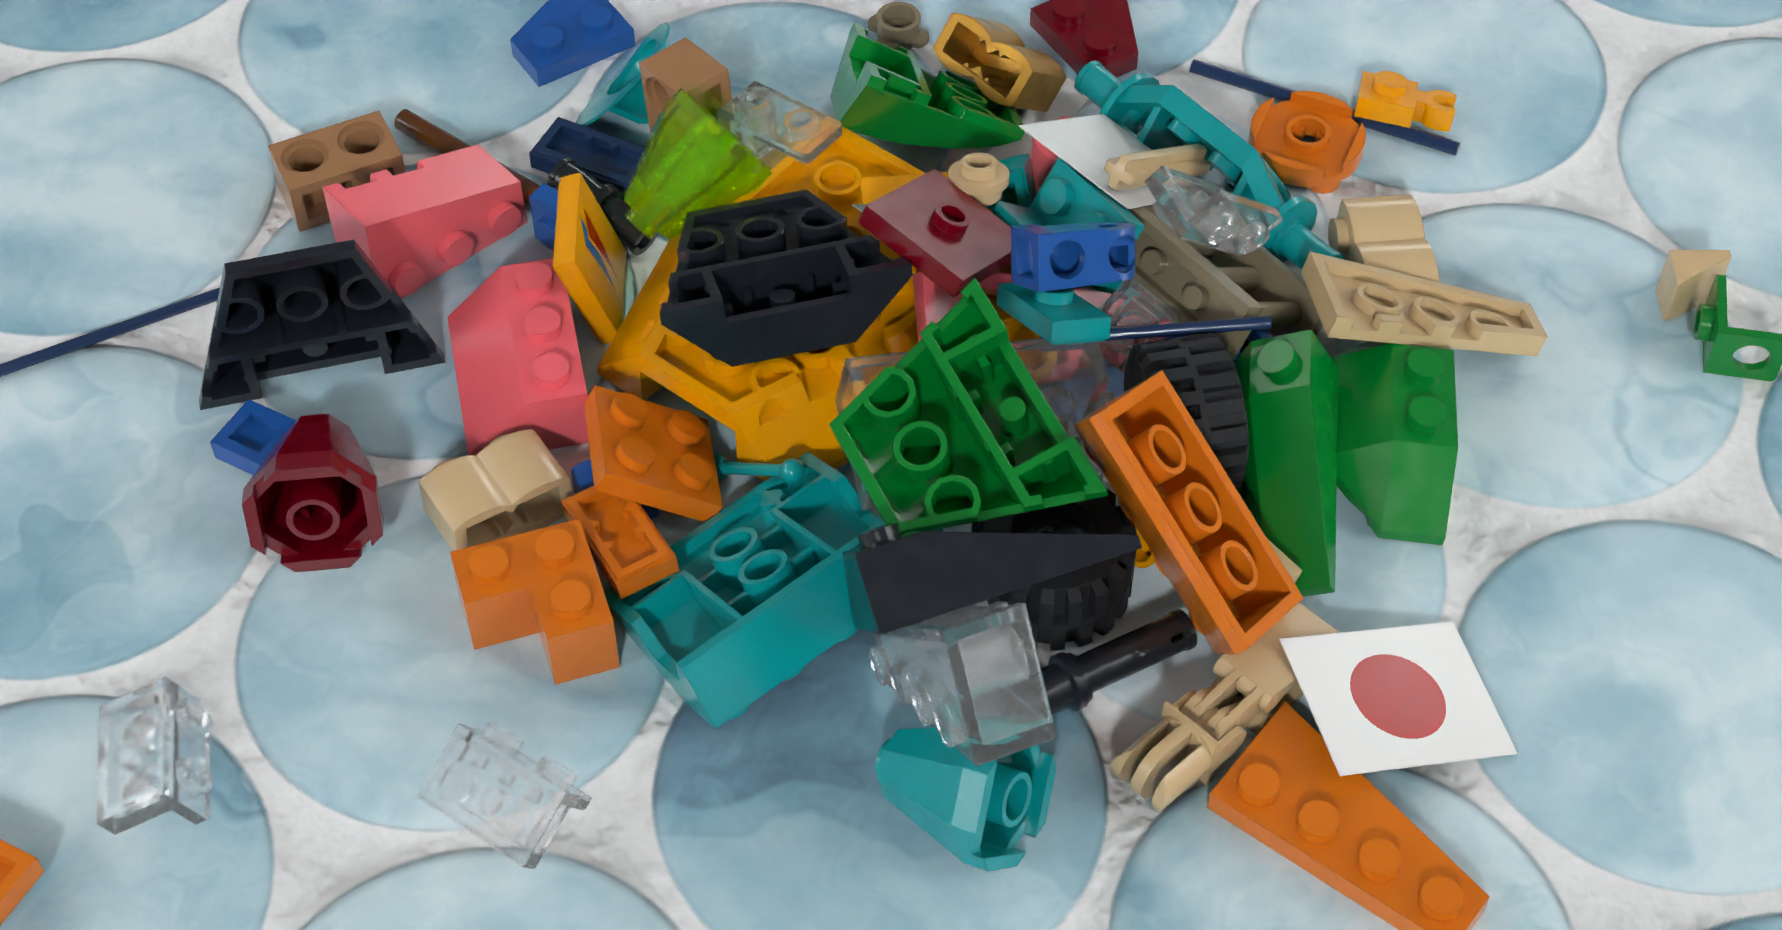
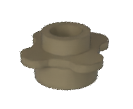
(899, 25)

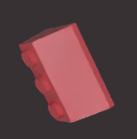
(519, 359)

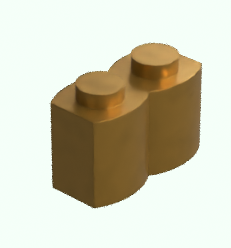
(999, 62)

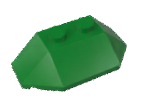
(1398, 437)

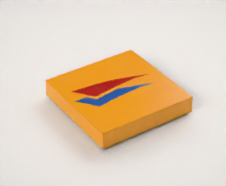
(589, 258)

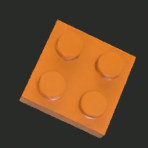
(652, 454)

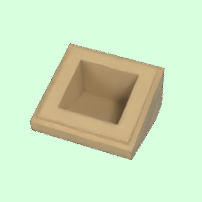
(1688, 279)

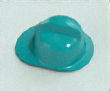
(625, 90)

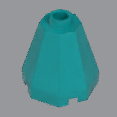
(963, 806)

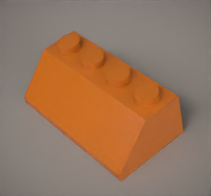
(1189, 515)

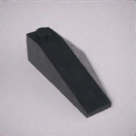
(924, 574)

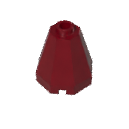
(314, 497)

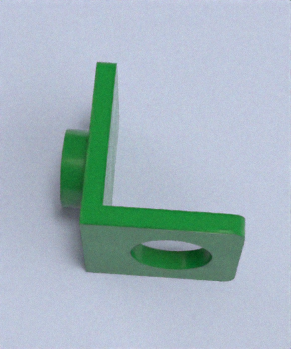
(1722, 341)

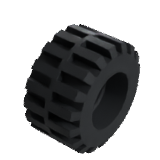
(1208, 388)
(1081, 600)

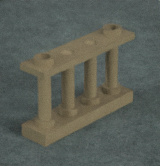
(1238, 288)

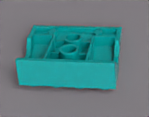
(752, 592)

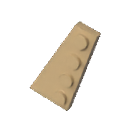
(1404, 309)

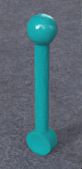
(790, 470)

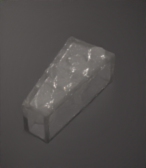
(970, 678)

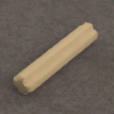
(1134, 168)

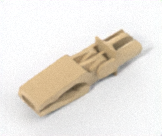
(1210, 724)

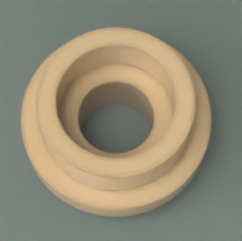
(980, 177)

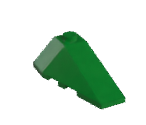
(1293, 451)

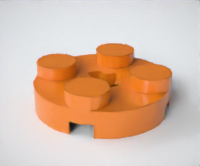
(1317, 164)

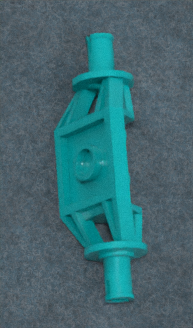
(1174, 119)

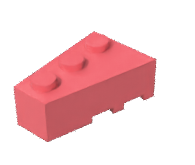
(429, 216)

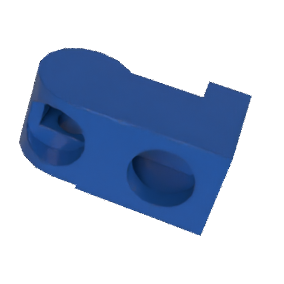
(1072, 255)

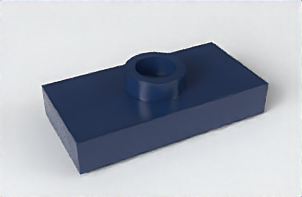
(598, 153)

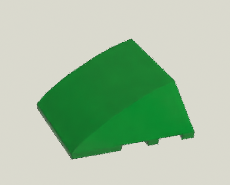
(897, 101)
(961, 430)

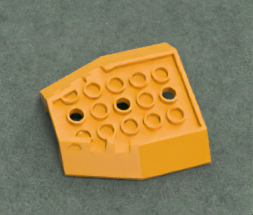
(781, 402)

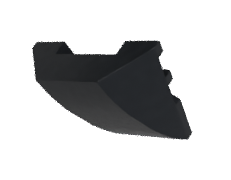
(776, 279)
(306, 315)

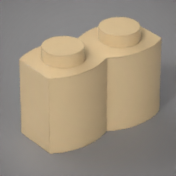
(1384, 235)
(497, 493)

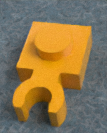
(1396, 101)

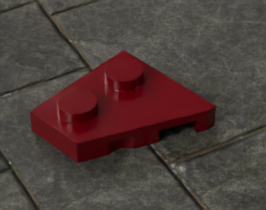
(1088, 32)

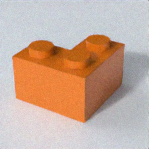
(541, 586)

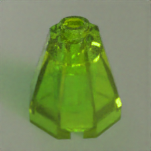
(688, 168)

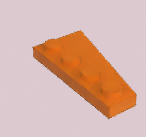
(1342, 830)

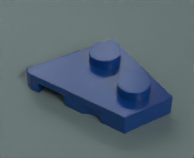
(570, 37)

